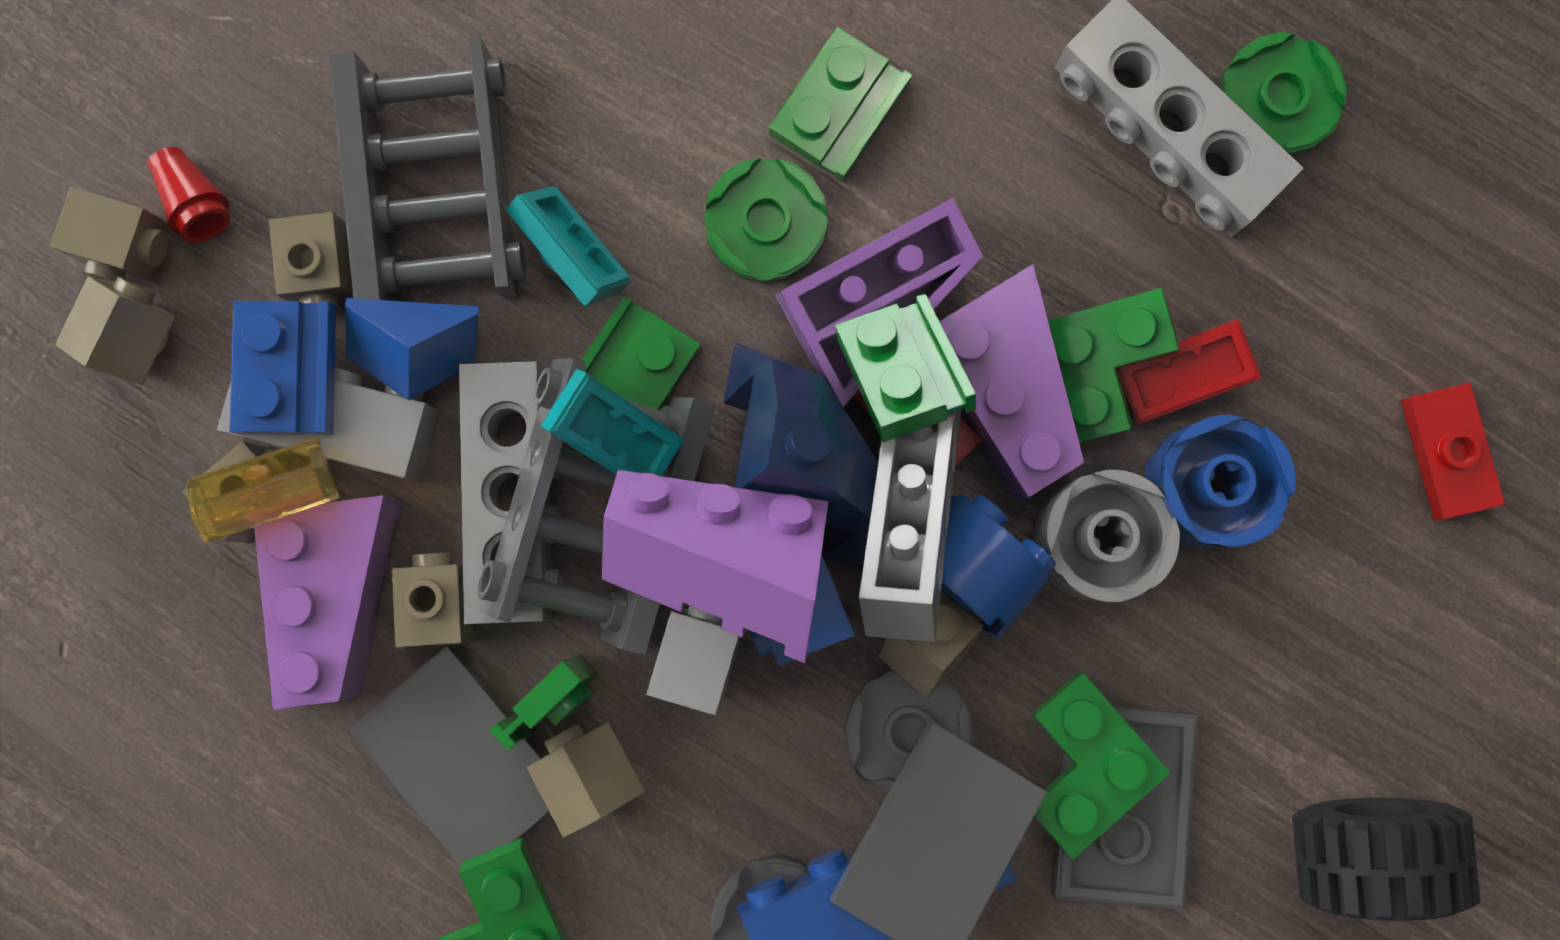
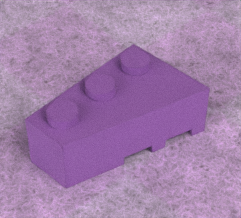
(910, 261)
(1017, 385)
(718, 550)
(322, 596)

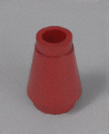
(188, 196)

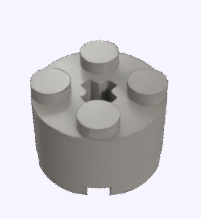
(1137, 519)

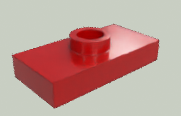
(1202, 369)
(1452, 452)

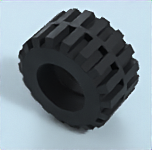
(1386, 858)

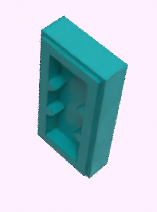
(568, 245)
(610, 428)

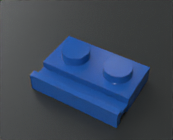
(282, 368)

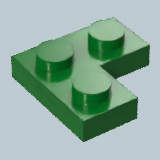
(1099, 342)
(1108, 769)
(507, 897)

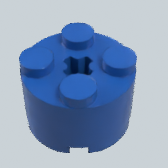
(1255, 473)
(989, 567)

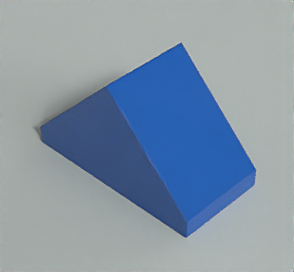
(410, 342)

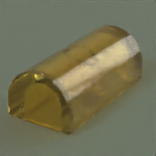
(261, 490)

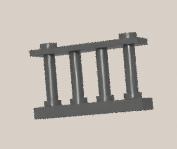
(368, 154)
(622, 614)

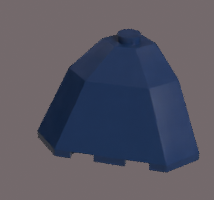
(803, 447)

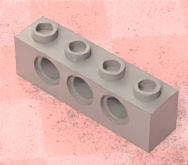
(1170, 82)
(486, 398)
(909, 533)

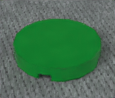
(1287, 89)
(766, 220)

